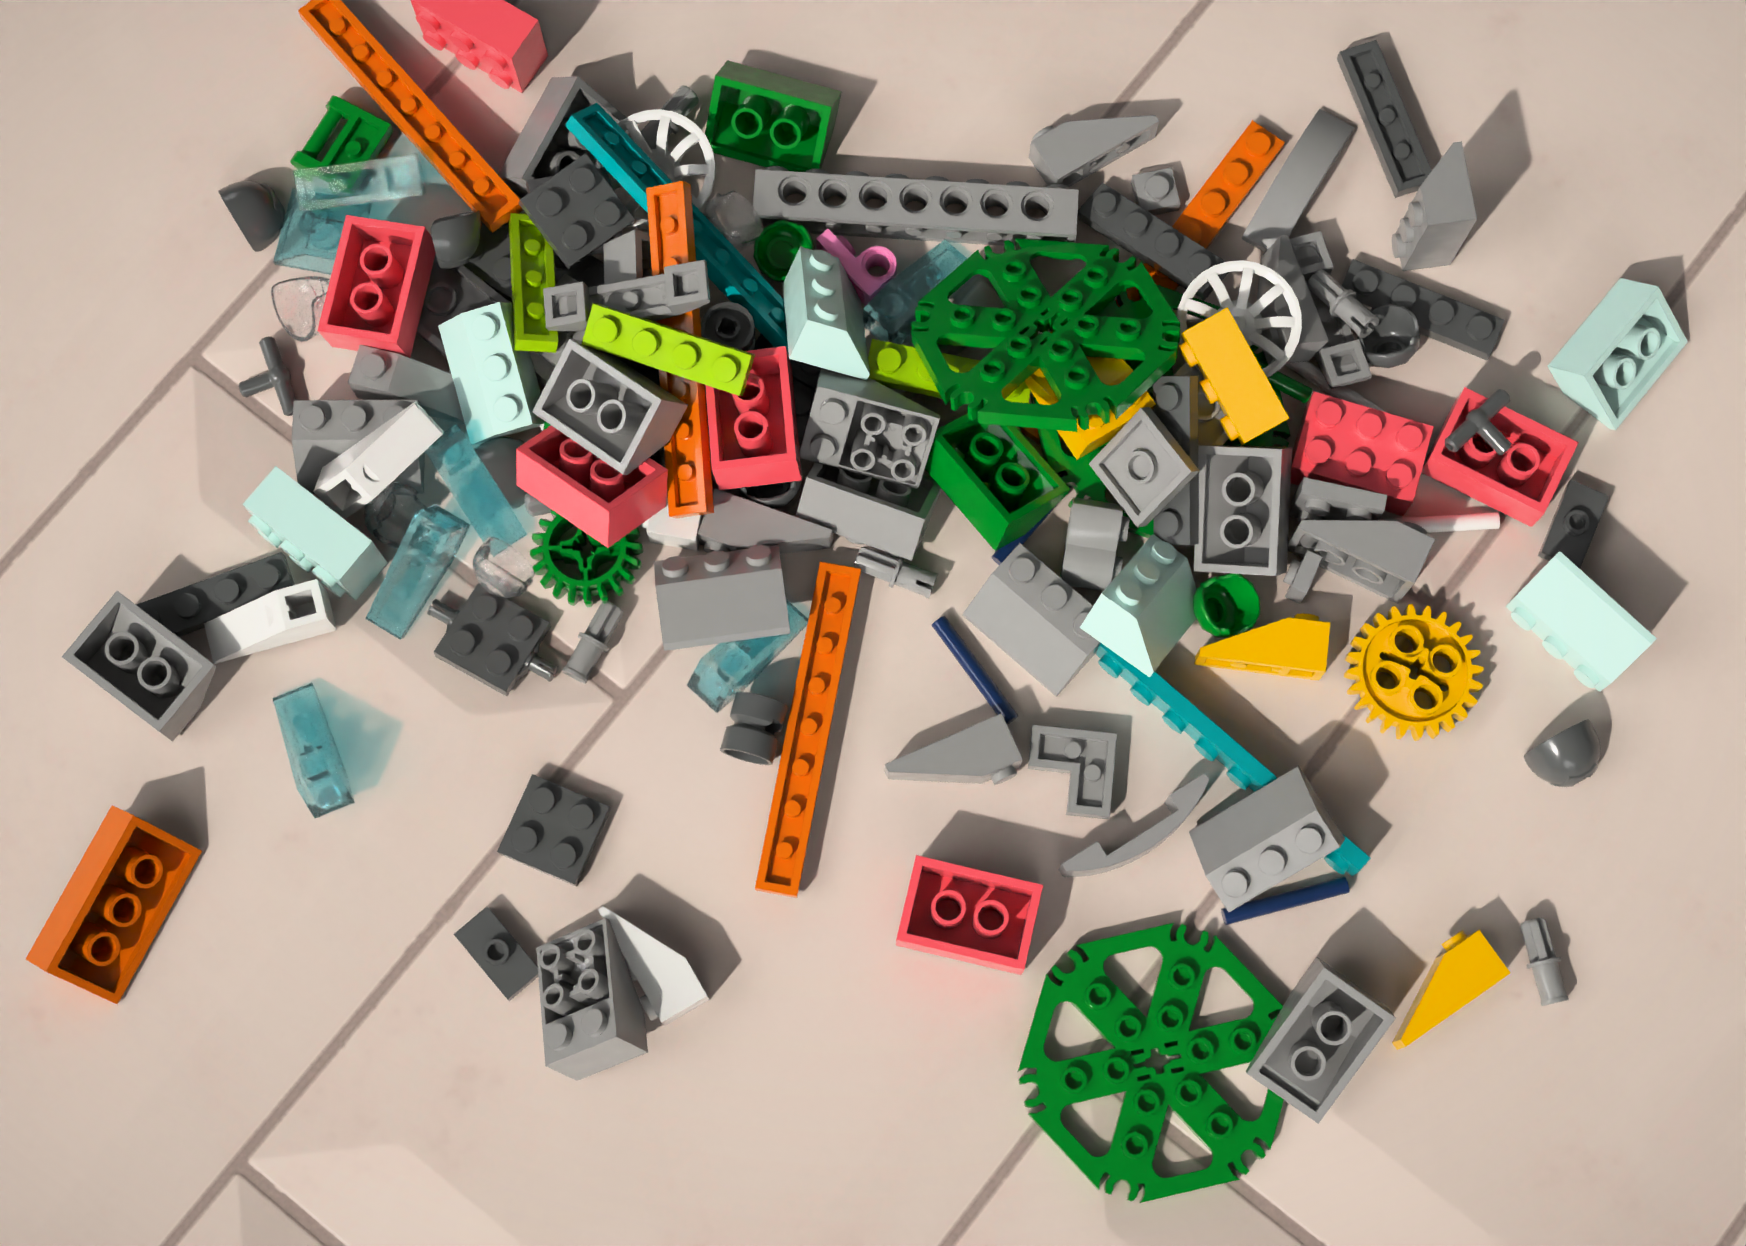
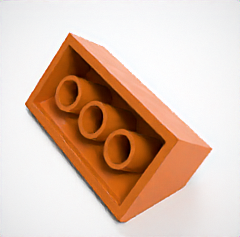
(113, 905)

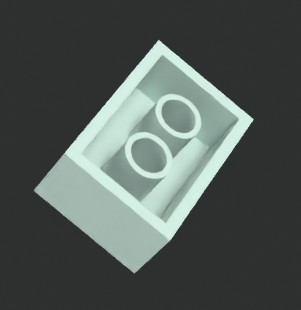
(314, 535)

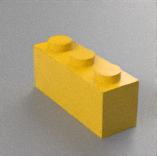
(1232, 377)

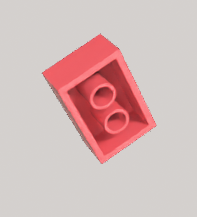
(485, 36)
(377, 285)
(756, 432)
(1360, 449)
(1512, 483)
(587, 488)
(969, 915)

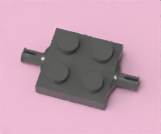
(492, 640)

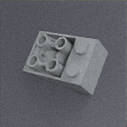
(868, 429)
(588, 1003)

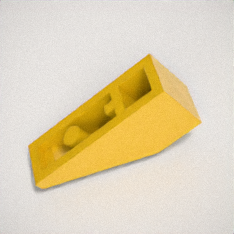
(1282, 648)
(1452, 982)

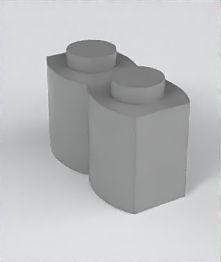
(1092, 544)

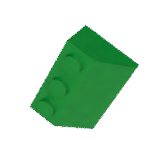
(770, 118)
(994, 478)

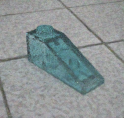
(359, 182)
(893, 308)
(474, 487)
(417, 569)
(736, 664)
(312, 751)

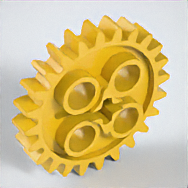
(1429, 639)

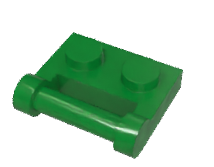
(358, 140)

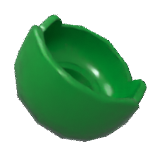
(778, 247)
(1226, 605)

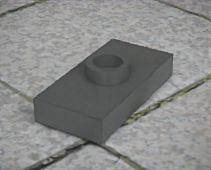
(1574, 523)
(497, 953)

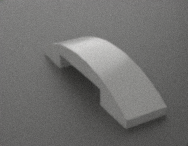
(1298, 180)
(652, 297)
(1342, 356)
(1094, 859)

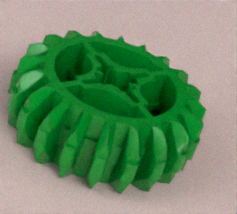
(569, 552)

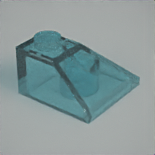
(313, 236)

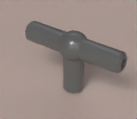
(277, 377)
(1479, 422)

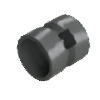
(729, 325)
(754, 727)

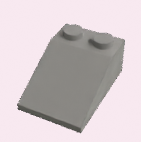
(1367, 552)
(1319, 1040)

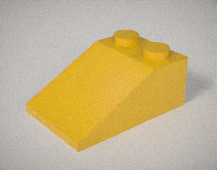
(1110, 372)

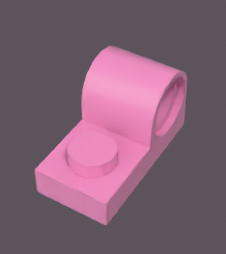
(856, 268)

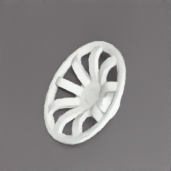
(670, 161)
(1244, 313)

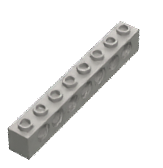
(929, 224)

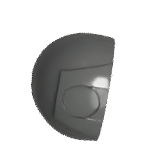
(255, 211)
(456, 238)
(500, 461)
(1566, 756)

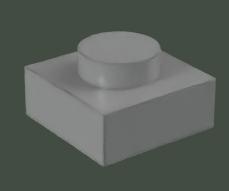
(1156, 191)
(1301, 576)

